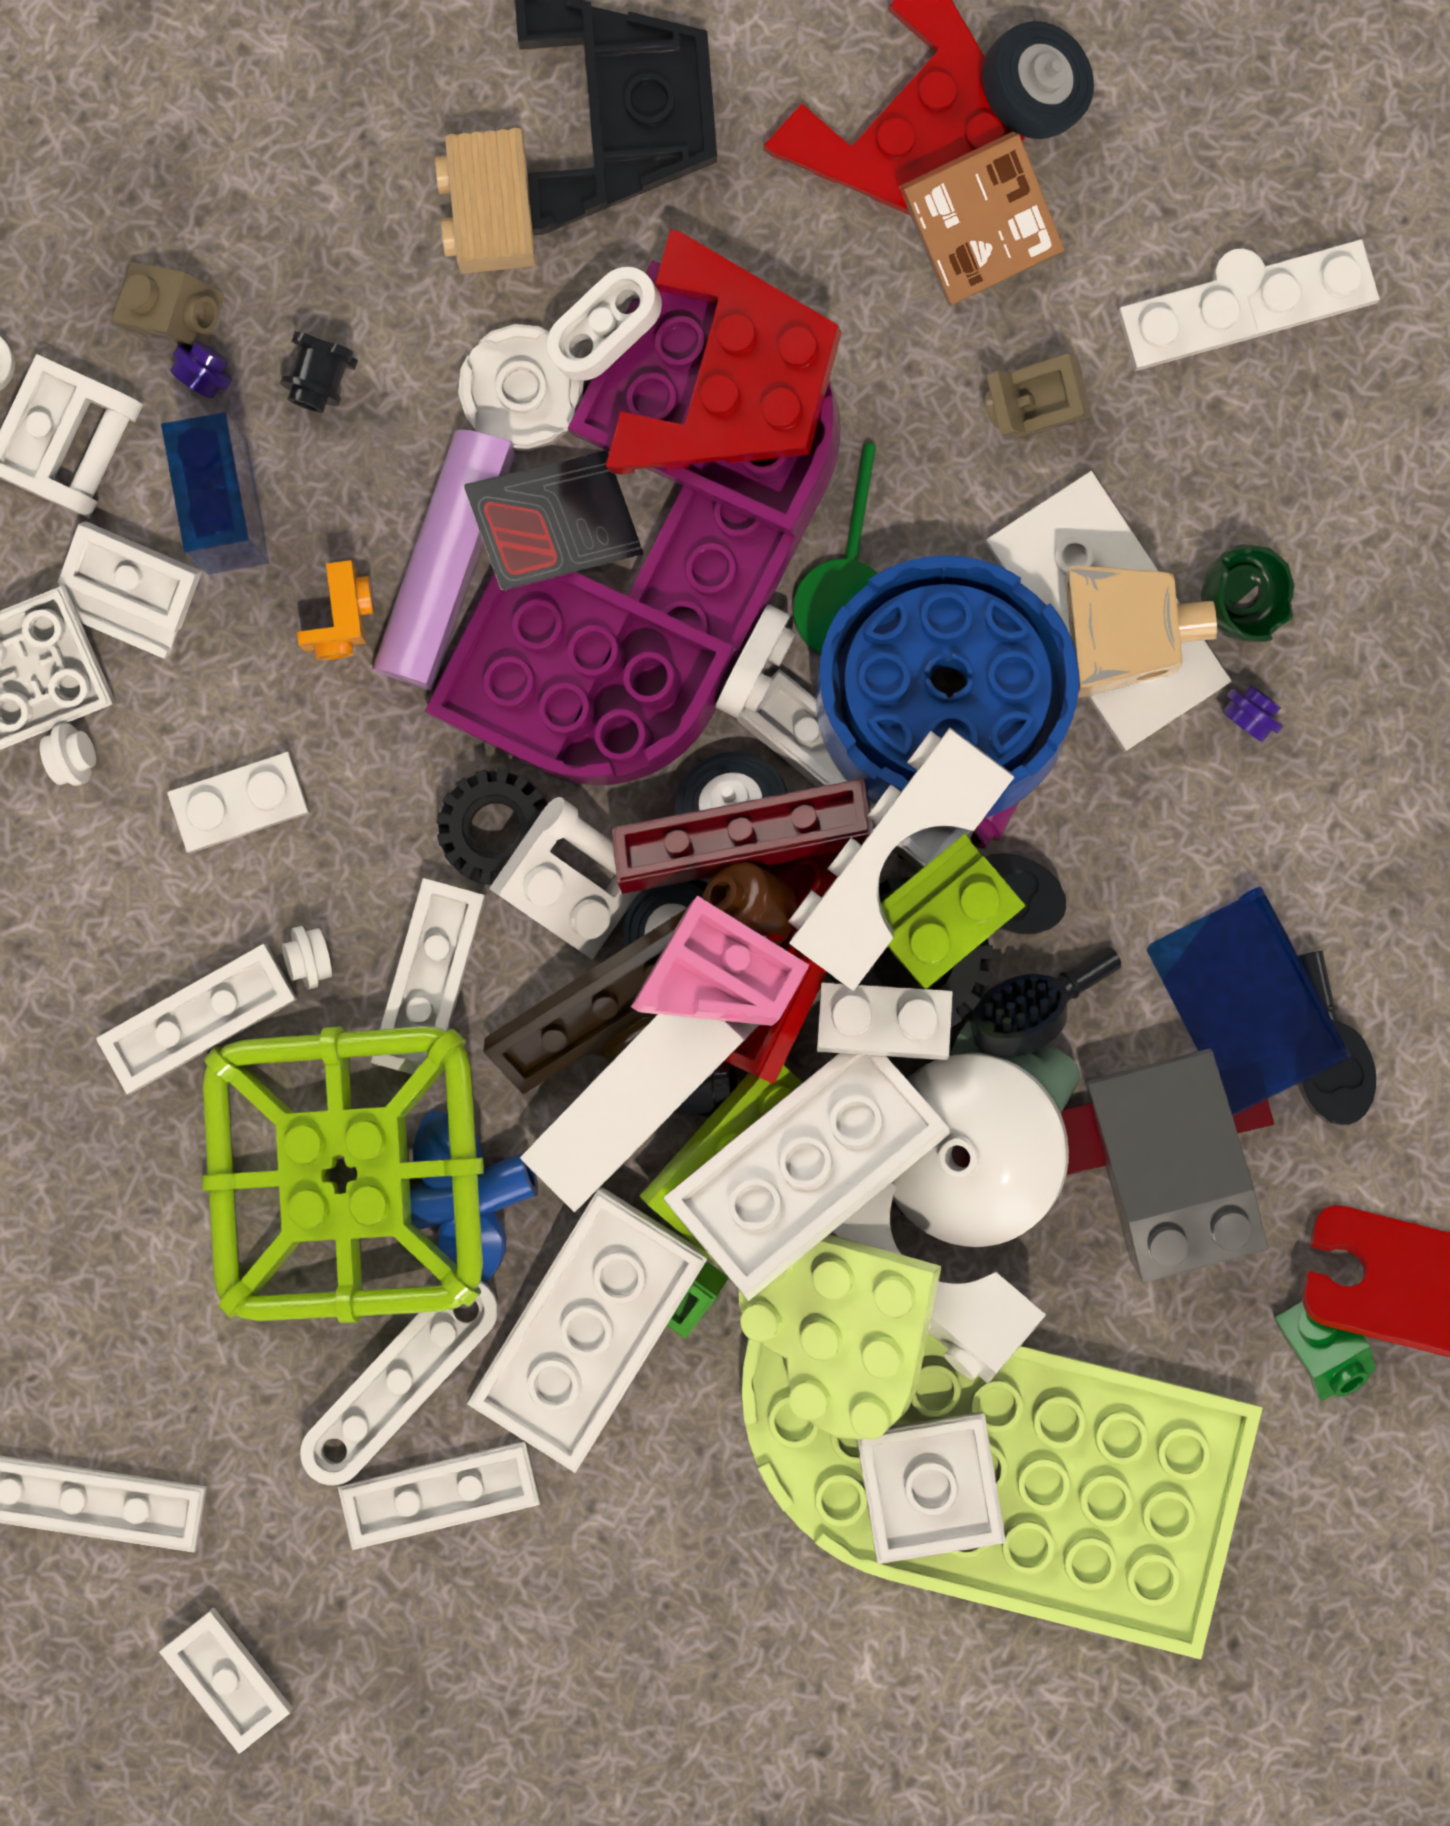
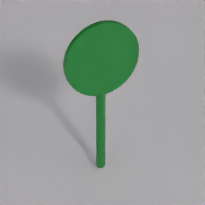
(837, 580)

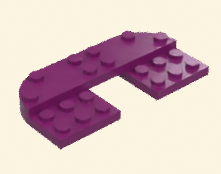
(621, 682)

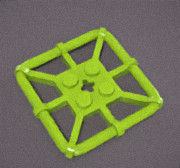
(373, 1204)

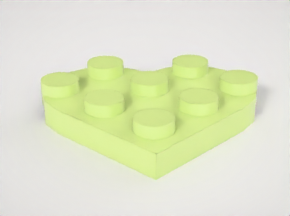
(850, 1332)

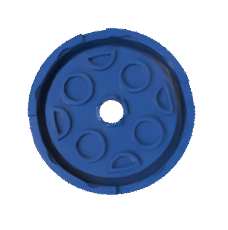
(936, 615)

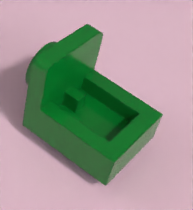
(1332, 1357)

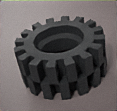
(463, 804)

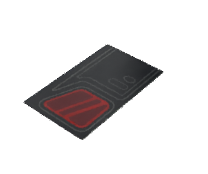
(553, 520)

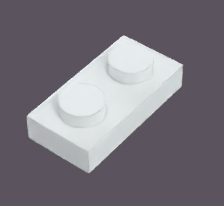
(238, 802)
(885, 1021)
(226, 1680)

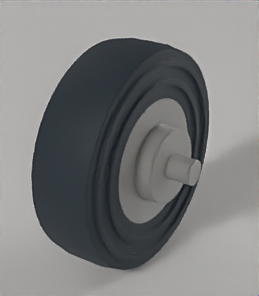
(1037, 80)

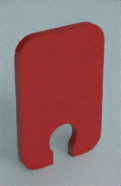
(1403, 1282)

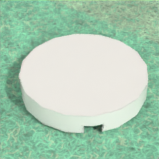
(527, 406)

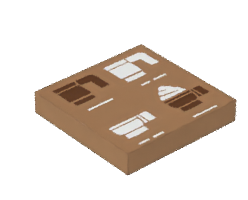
(982, 218)

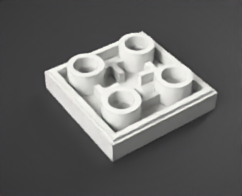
(46, 668)

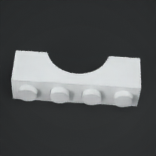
(950, 788)
(974, 1320)

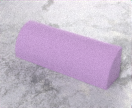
(440, 564)

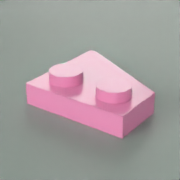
(720, 971)

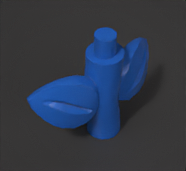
(498, 1187)

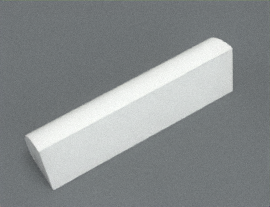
(630, 1102)

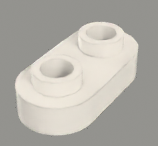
(601, 320)
(766, 644)

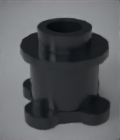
(317, 372)

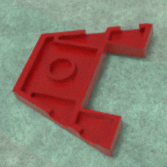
(924, 127)
(757, 376)

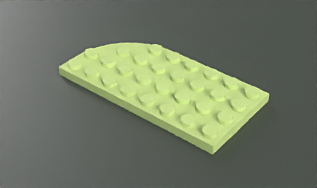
(1104, 1482)

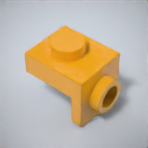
(350, 601)

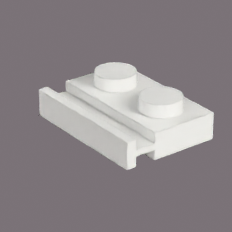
(127, 588)

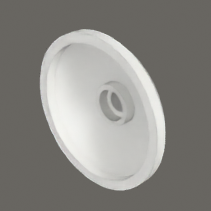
(1013, 1148)

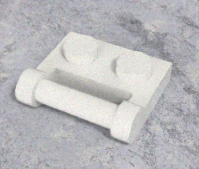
(44, 426)
(555, 891)

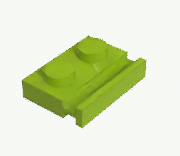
(947, 911)

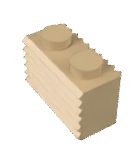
(488, 201)

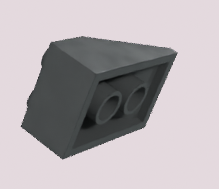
(1176, 1166)

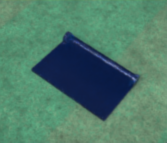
(1248, 1000)

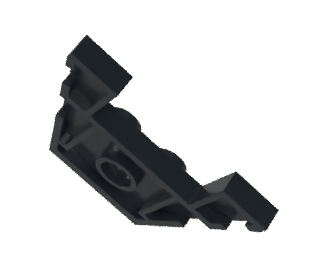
(644, 100)

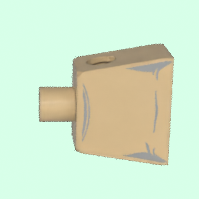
(1130, 626)

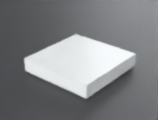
(931, 1488)

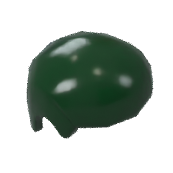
(1237, 574)

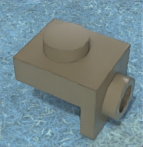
(167, 304)
(1037, 397)

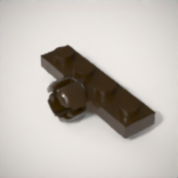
(582, 1017)

